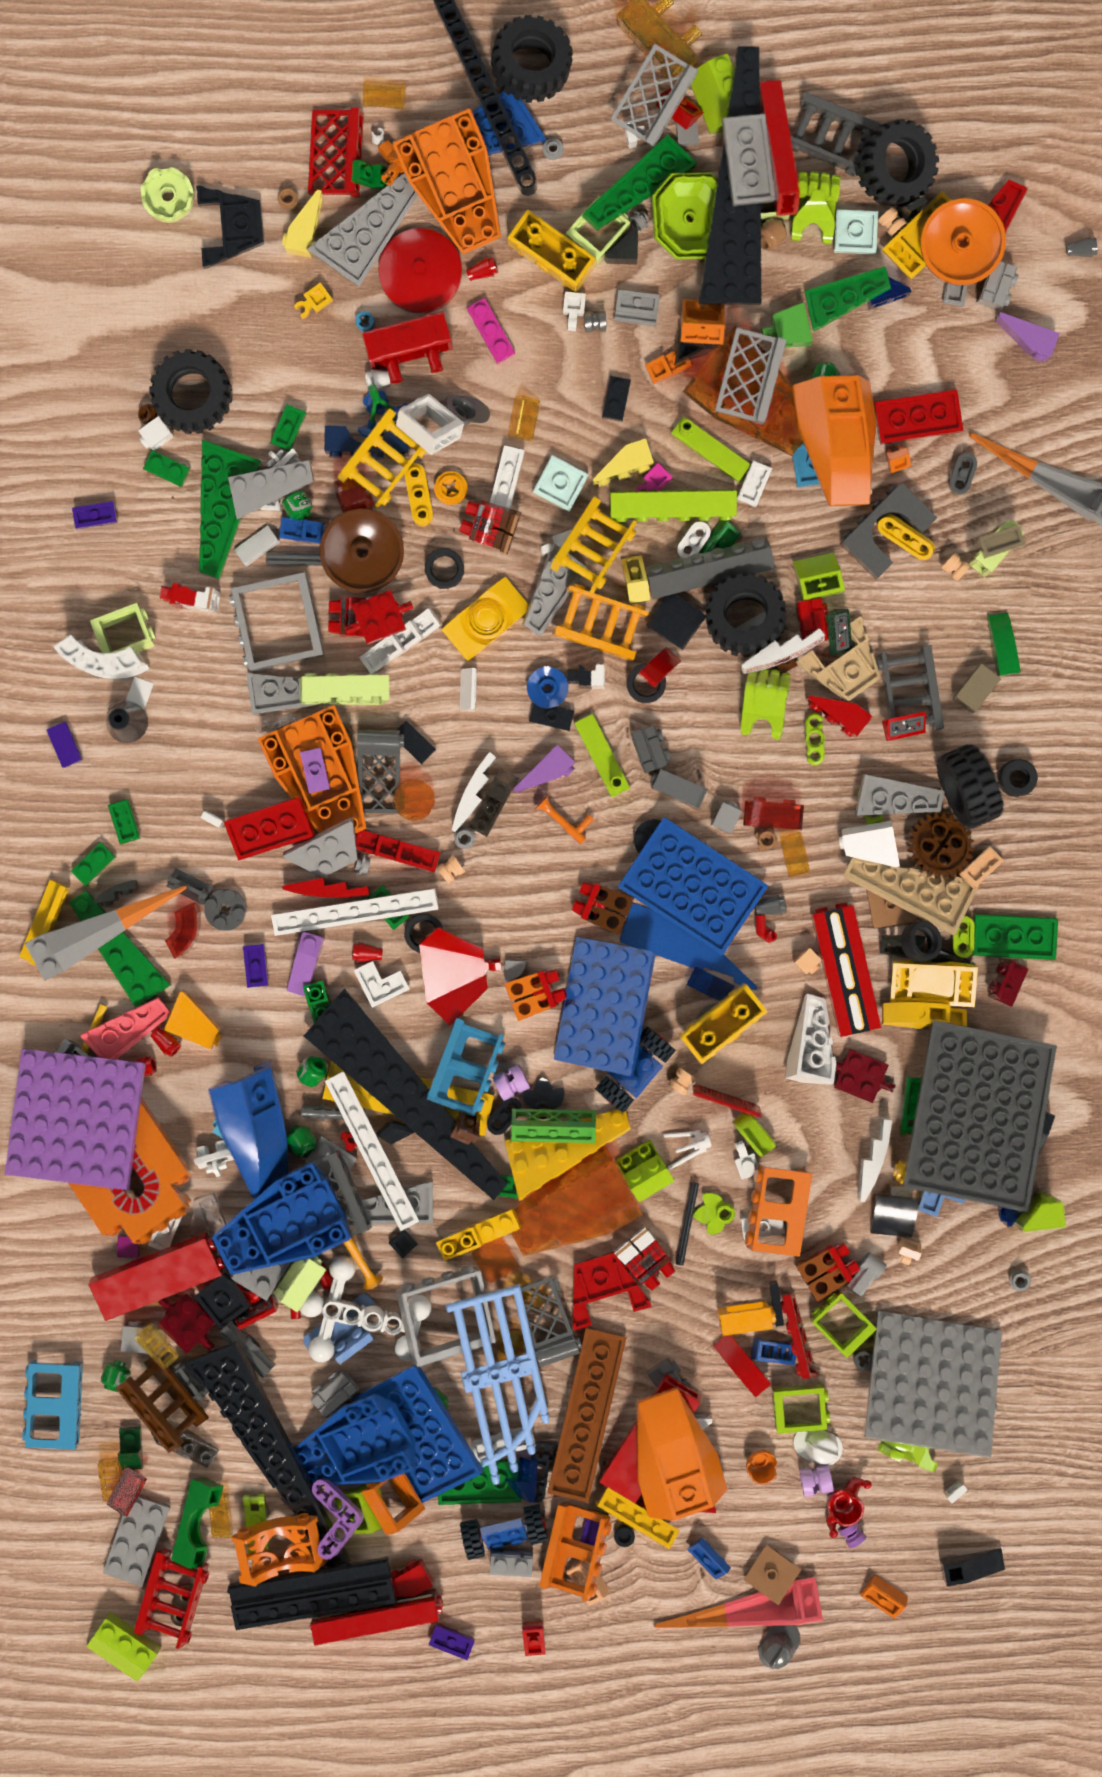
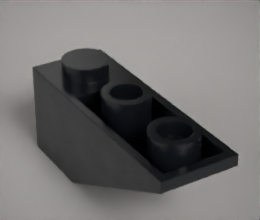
(971, 1566)

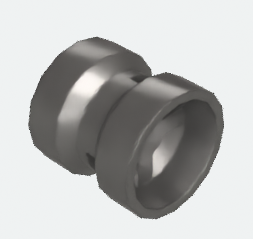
(595, 321)

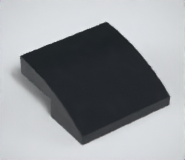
(676, 620)
(894, 1215)

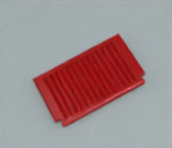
(726, 1100)

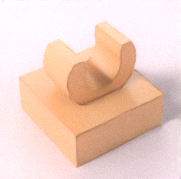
(909, 1250)

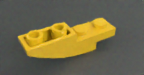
(921, 1014)
(478, 1234)

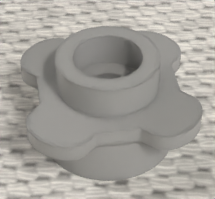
(362, 864)

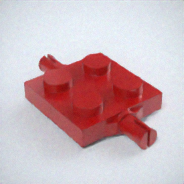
(378, 617)

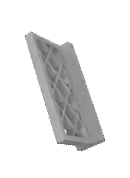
(672, 100)
(766, 385)

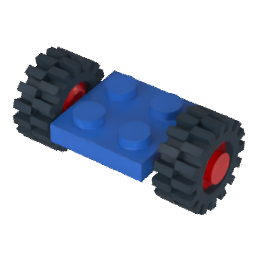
(645, 1070)
(504, 1533)

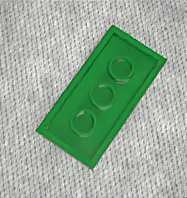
(1015, 936)
(481, 1488)

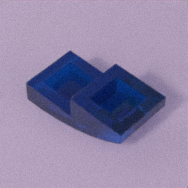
(709, 984)

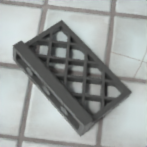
(348, 1190)

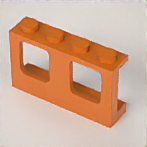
(793, 1212)
(564, 1545)

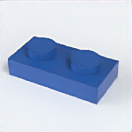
(709, 1558)

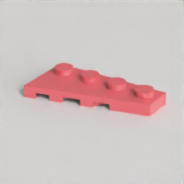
(124, 1031)

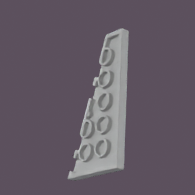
(361, 237)

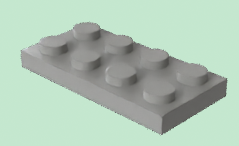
(748, 159)
(136, 1541)

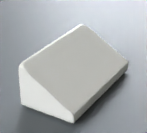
(256, 546)
(468, 689)

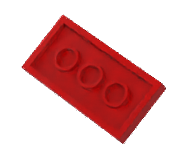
(918, 417)
(269, 828)

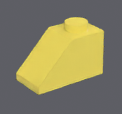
(635, 579)

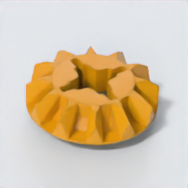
(447, 479)

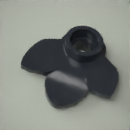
(543, 1095)

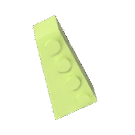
(343, 690)

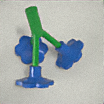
(376, 404)

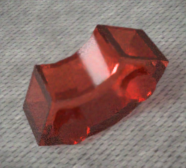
(773, 814)
(186, 930)

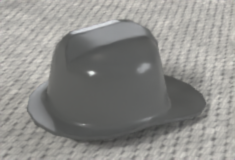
(467, 409)
(779, 1646)

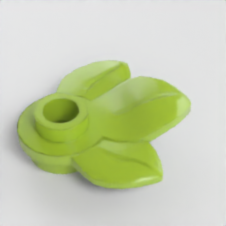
(711, 1213)

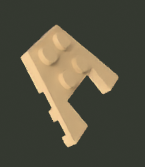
(850, 672)

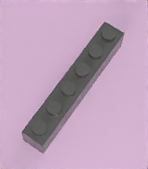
(709, 567)

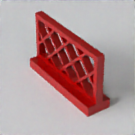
(353, 150)

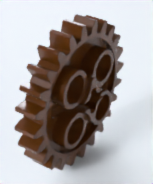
(955, 856)

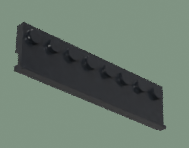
(313, 1593)

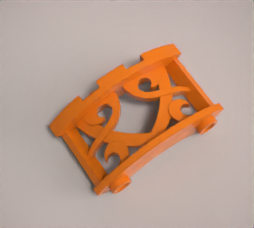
(267, 1529)

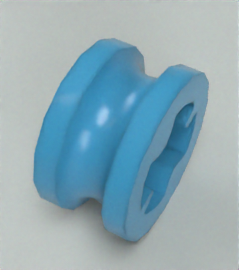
(358, 321)

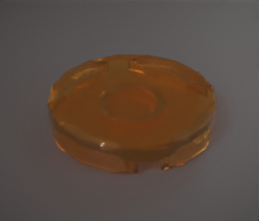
(413, 799)

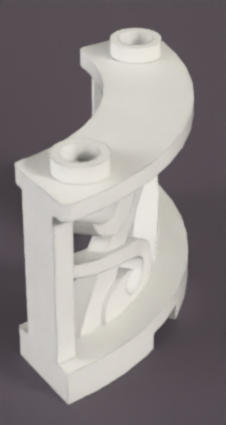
(110, 666)

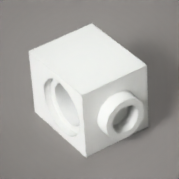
(155, 434)

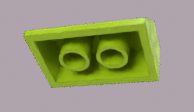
(713, 90)
(1044, 1213)
(122, 1647)

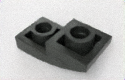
(110, 895)

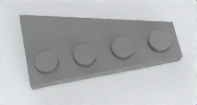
(549, 593)
(895, 797)
(419, 1196)

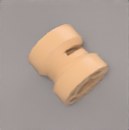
(890, 217)
(955, 566)
(450, 869)
(681, 1081)

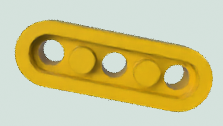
(419, 504)
(911, 544)

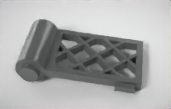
(379, 743)
(561, 1344)

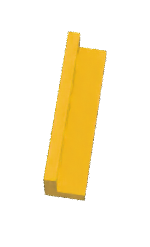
(47, 914)
(637, 1518)

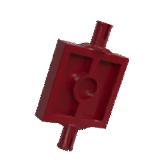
(862, 1076)
(186, 1323)

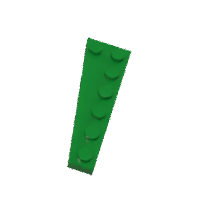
(639, 182)
(127, 962)

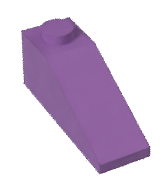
(1033, 339)
(550, 768)
(305, 962)

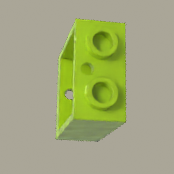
(857, 1338)
(780, 1392)

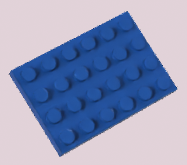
(693, 886)
(605, 1006)
(441, 1451)

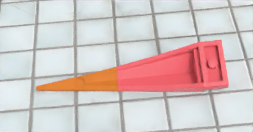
(798, 1607)

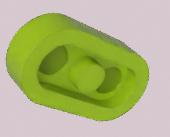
(964, 936)

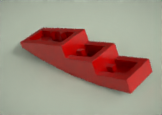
(397, 850)
(319, 889)

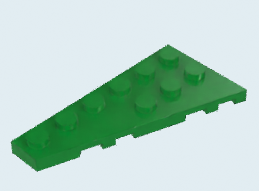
(217, 506)

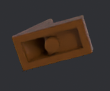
(466, 1128)

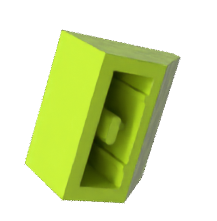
(818, 577)
(644, 1171)

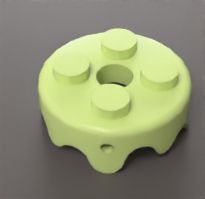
(166, 180)

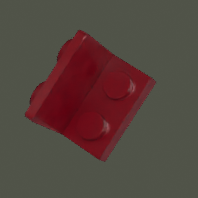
(1007, 982)

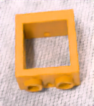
(746, 1318)

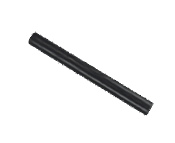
(687, 1223)

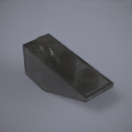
(494, 802)
(193, 1447)

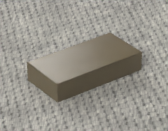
(1001, 541)

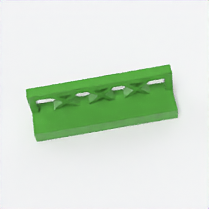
(553, 1129)

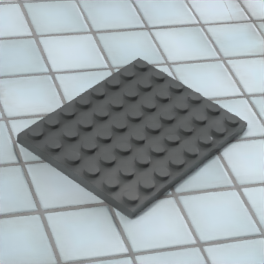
(979, 1116)

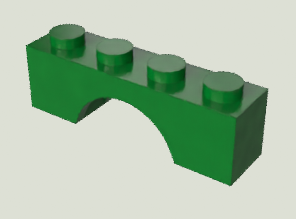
(189, 1545)

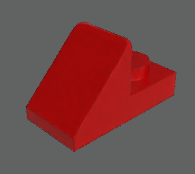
(533, 1638)

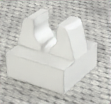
(631, 138)

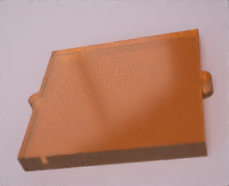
(495, 1259)

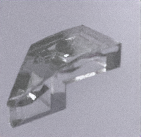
(268, 725)

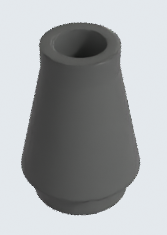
(1083, 248)
(772, 906)

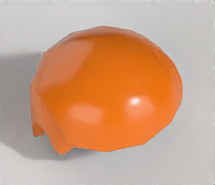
(761, 1466)

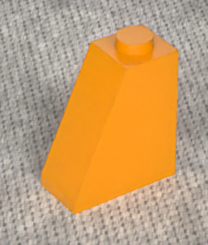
(192, 1022)

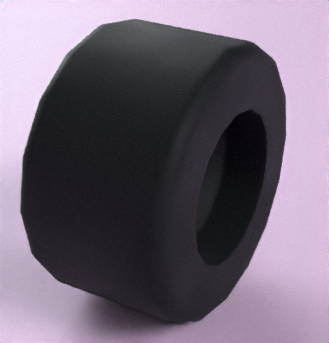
(1030, 775)

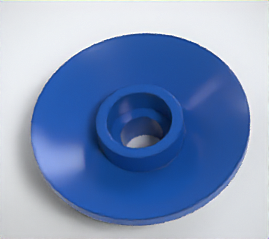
(547, 676)

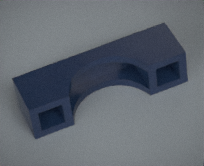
(339, 443)

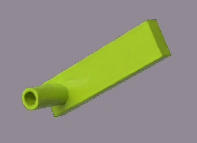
(710, 449)
(602, 755)

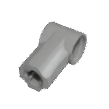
(870, 1269)

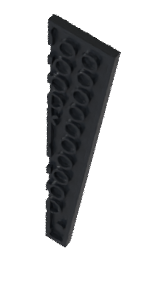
(734, 238)
(368, 1057)
(253, 1420)

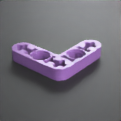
(343, 1518)

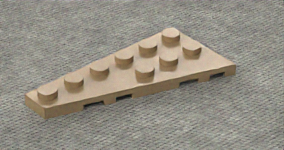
(930, 899)

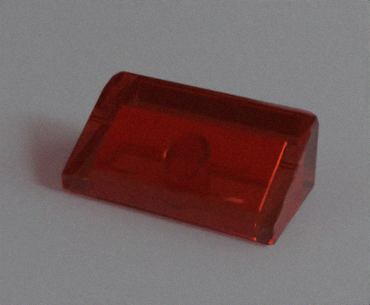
(126, 1491)

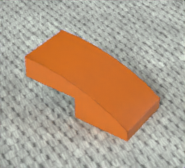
(664, 367)

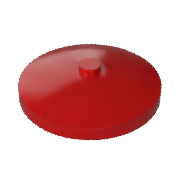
(420, 270)

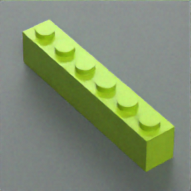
(673, 503)

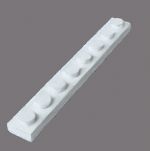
(355, 911)
(372, 1151)

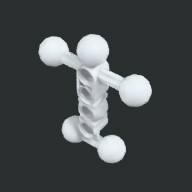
(342, 1269)

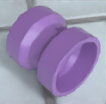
(852, 1535)

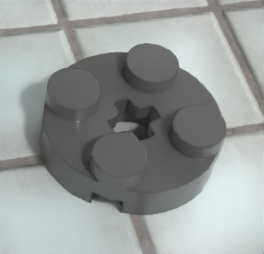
(236, 913)

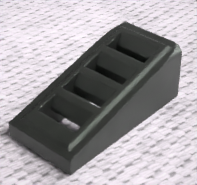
(912, 208)
(896, 940)

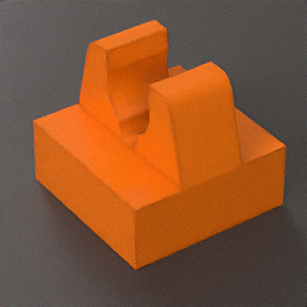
(899, 459)

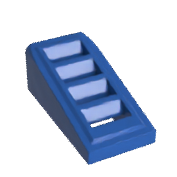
(757, 1349)

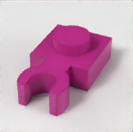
(655, 478)

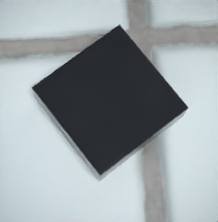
(403, 1243)

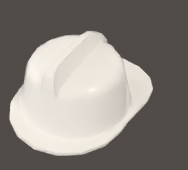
(818, 1446)

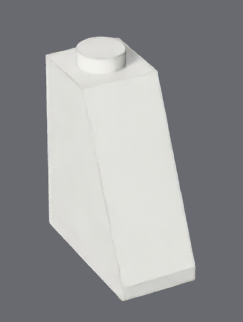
(871, 843)

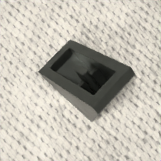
(625, 251)

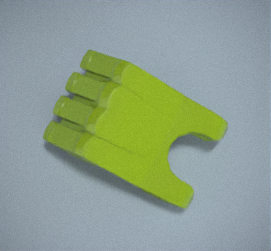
(816, 205)
(765, 699)
(915, 1454)

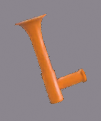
(575, 832)

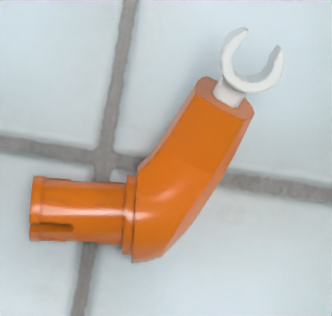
(390, 156)

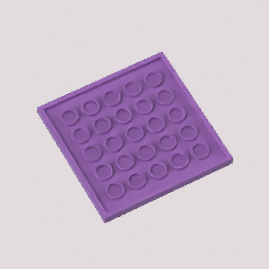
(75, 1119)

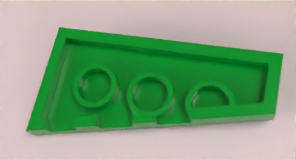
(842, 296)

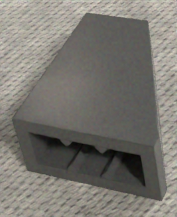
(678, 788)

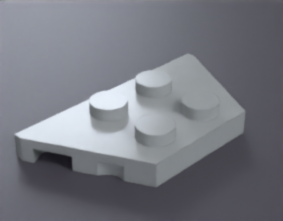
(326, 850)

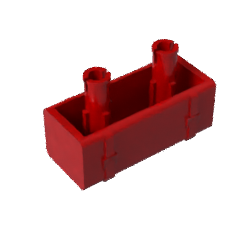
(407, 342)

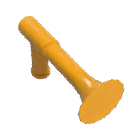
(371, 1279)

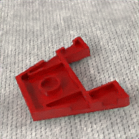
(600, 1279)

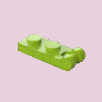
(255, 1516)

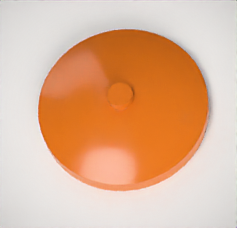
(963, 241)

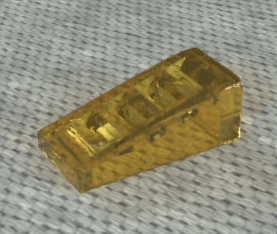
(145, 1344)
(106, 1463)

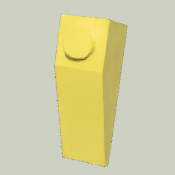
(304, 227)

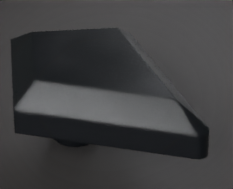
(394, 1131)

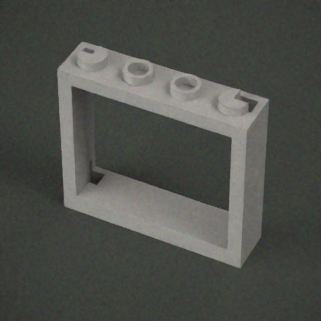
(244, 639)
(450, 1348)

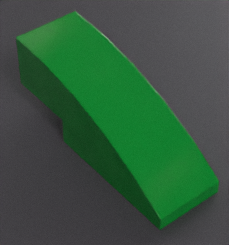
(1003, 644)

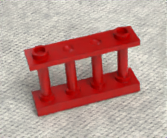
(152, 1602)

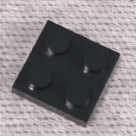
(223, 1300)

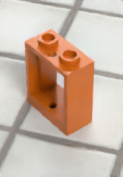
(695, 317)
(408, 1496)

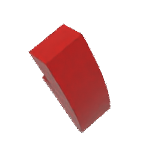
(660, 667)
(742, 1365)

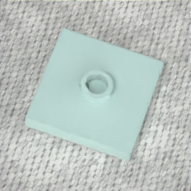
(856, 231)
(560, 483)

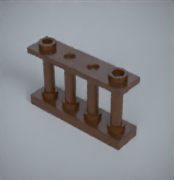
(150, 1414)

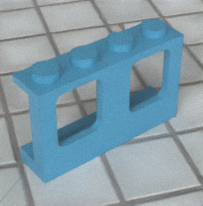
(454, 1065)
(66, 1407)

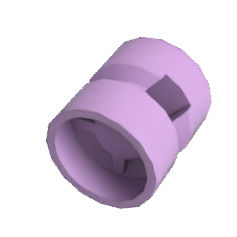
(511, 1082)
(816, 1480)

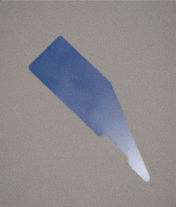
(653, 932)

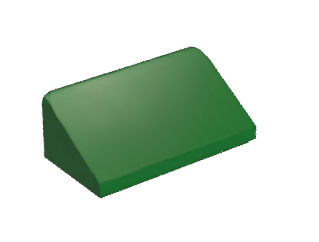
(721, 536)

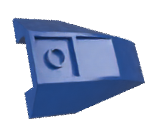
(253, 1126)
(285, 1224)
(359, 1444)

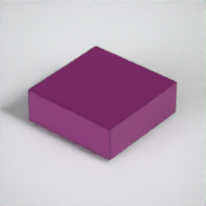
(127, 1248)

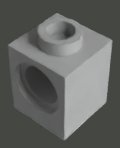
(727, 817)

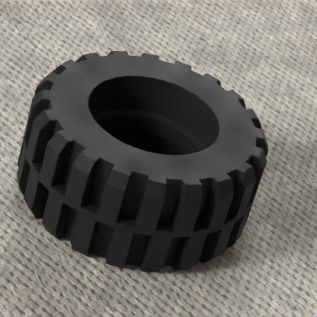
(539, 35)
(920, 156)
(171, 372)
(741, 589)
(970, 786)

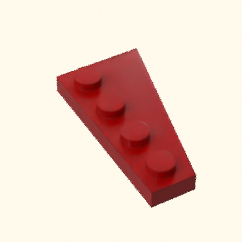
(799, 1337)

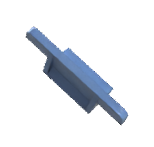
(345, 1337)

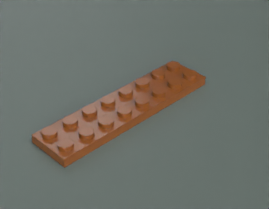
(586, 1415)

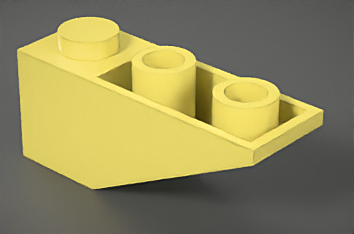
(630, 459)

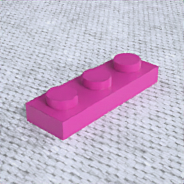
(490, 331)

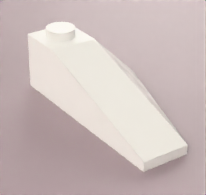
(811, 1050)

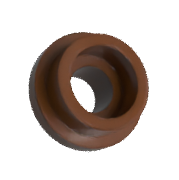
(147, 413)

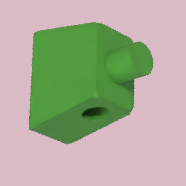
(791, 325)

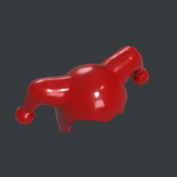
(845, 1505)

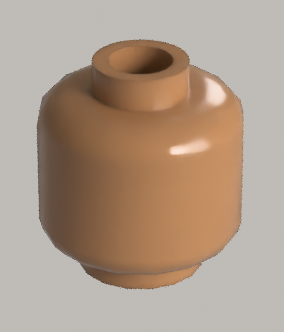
(772, 234)

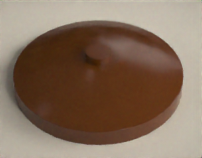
(361, 550)

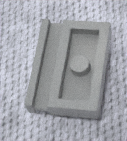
(636, 308)

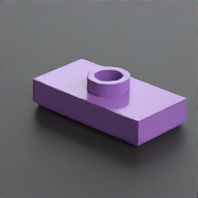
(315, 770)

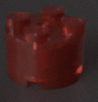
(352, 495)

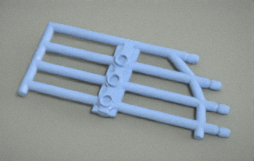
(498, 1372)

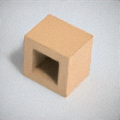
(807, 961)

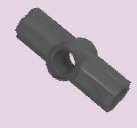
(258, 1359)

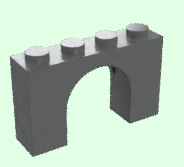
(900, 503)

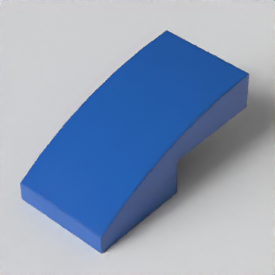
(301, 530)

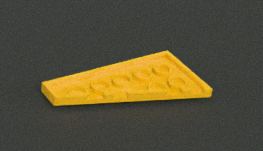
(541, 1161)

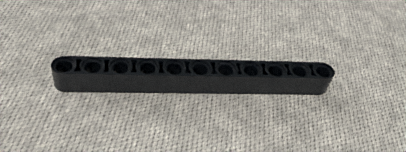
(488, 99)

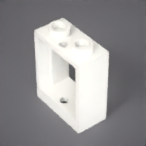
(450, 424)

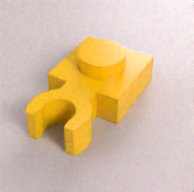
(316, 299)

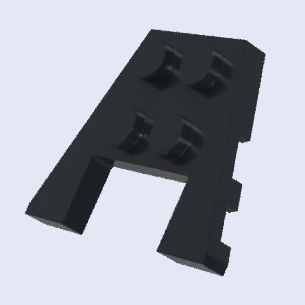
(239, 222)

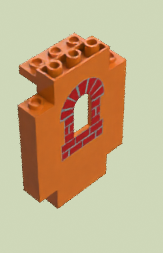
(160, 1170)

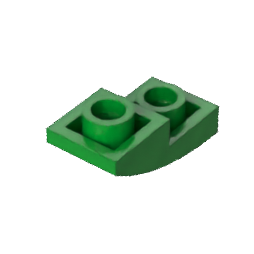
(368, 175)
(316, 998)

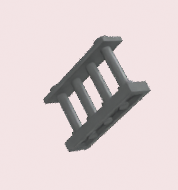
(830, 113)
(927, 678)

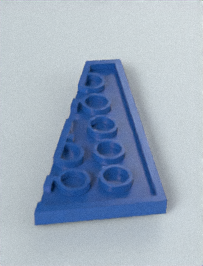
(520, 118)

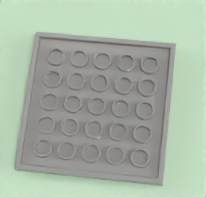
(933, 1384)

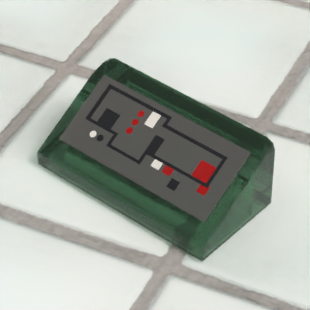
(839, 631)

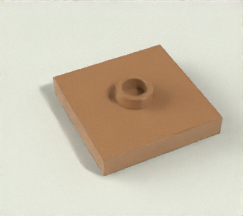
(886, 913)
(772, 1574)

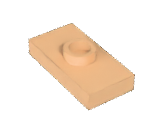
(981, 867)

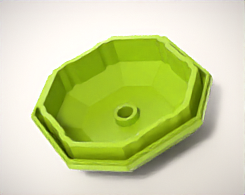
(671, 203)

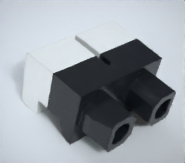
(587, 679)

